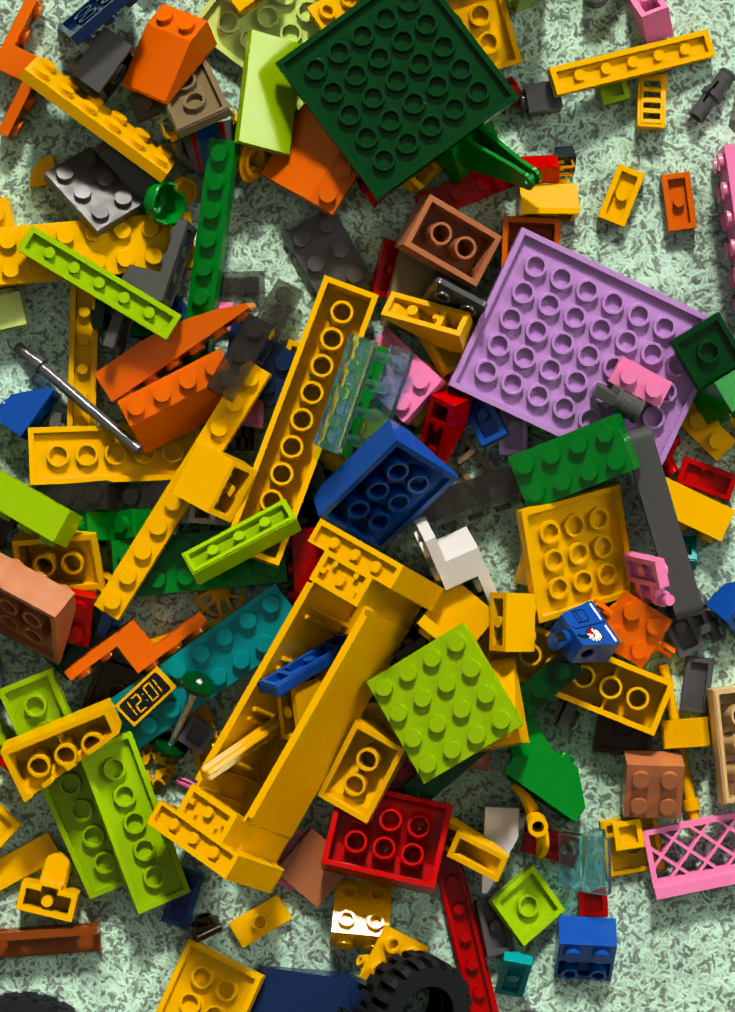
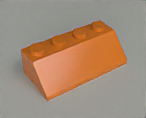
(172, 403)

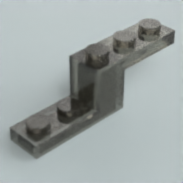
(255, 340)
(105, 495)

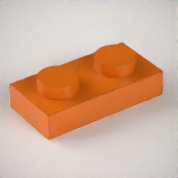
(678, 202)

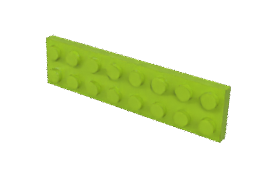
(33, 704)

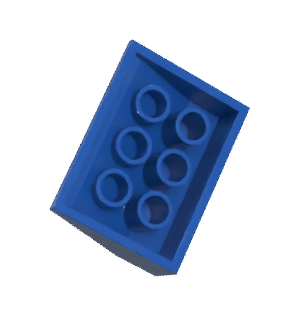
(383, 486)

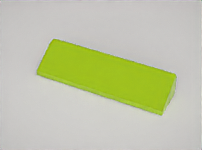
(241, 541)

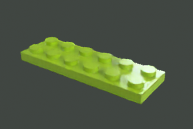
(124, 806)

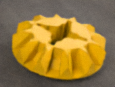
(257, 161)
(162, 775)

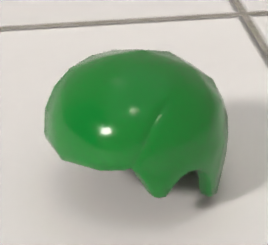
(164, 203)

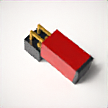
(552, 165)

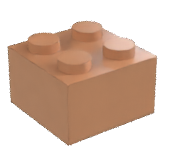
(652, 784)

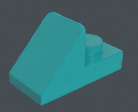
(513, 973)

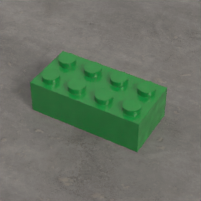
(574, 461)

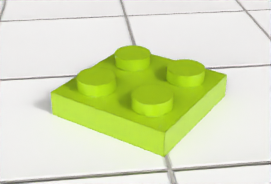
(526, 905)

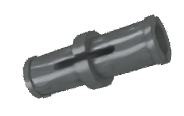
(712, 95)

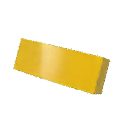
(474, 850)

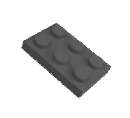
(93, 191)
(326, 249)

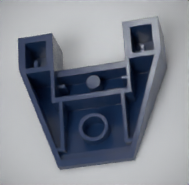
(307, 990)

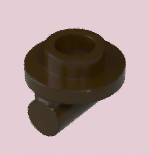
(205, 926)

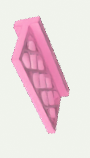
(696, 880)

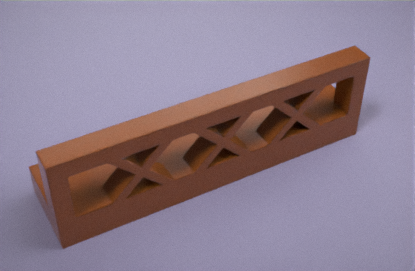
(50, 939)

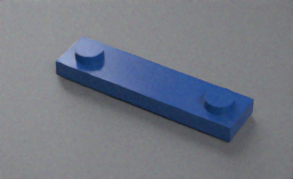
(302, 668)

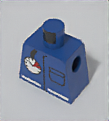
(583, 635)

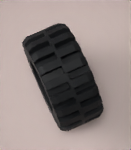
(405, 975)

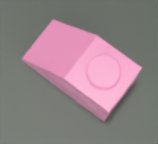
(651, 19)

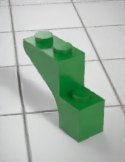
(114, 525)

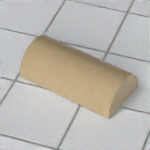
(722, 726)

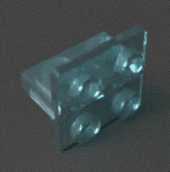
(585, 861)

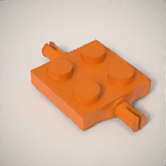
(637, 628)

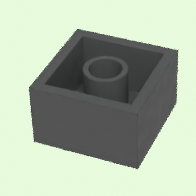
(103, 64)

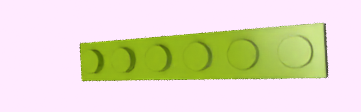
(99, 283)

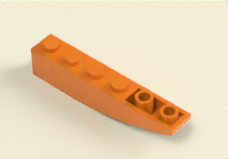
(154, 355)

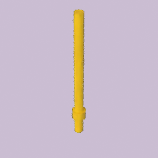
(691, 802)

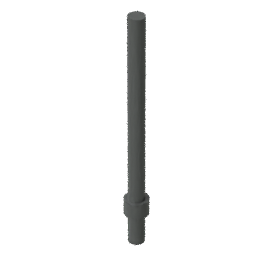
(39, 365)

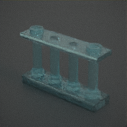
(348, 387)

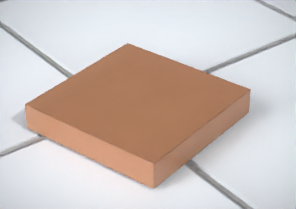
(304, 869)

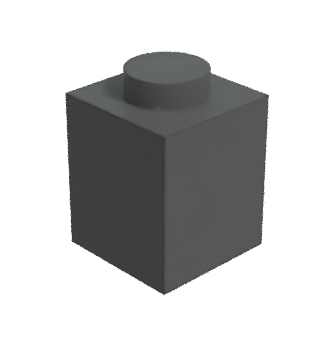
(539, 99)

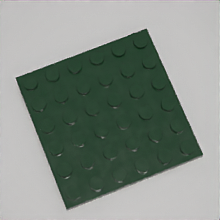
(396, 86)

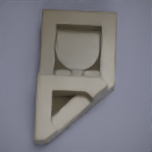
(466, 452)

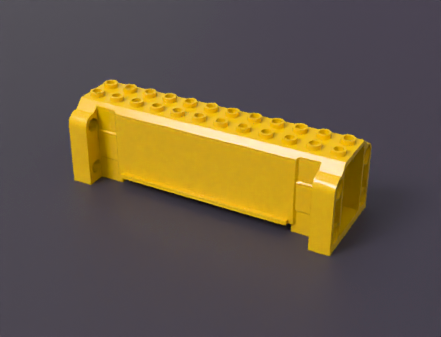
(254, 807)

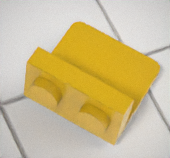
(452, 609)
(359, 914)

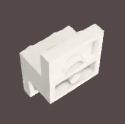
(453, 558)

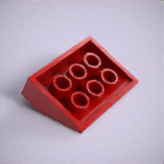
(397, 845)

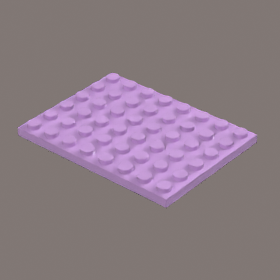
(560, 329)

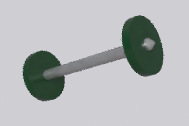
(198, 686)

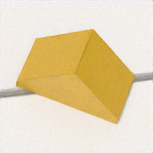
(686, 732)

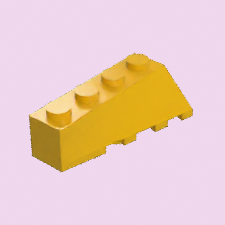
(58, 746)

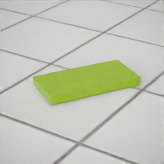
(265, 96)

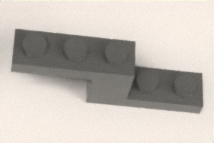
(157, 284)

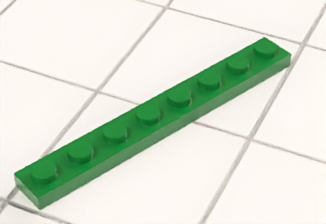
(212, 232)

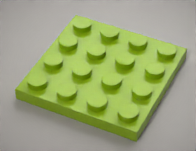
(445, 702)

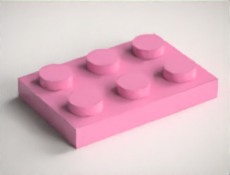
(420, 381)

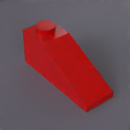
(445, 421)

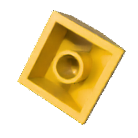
(550, 201)

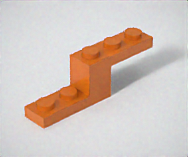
(14, 61)
(136, 646)

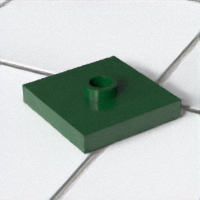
(705, 351)

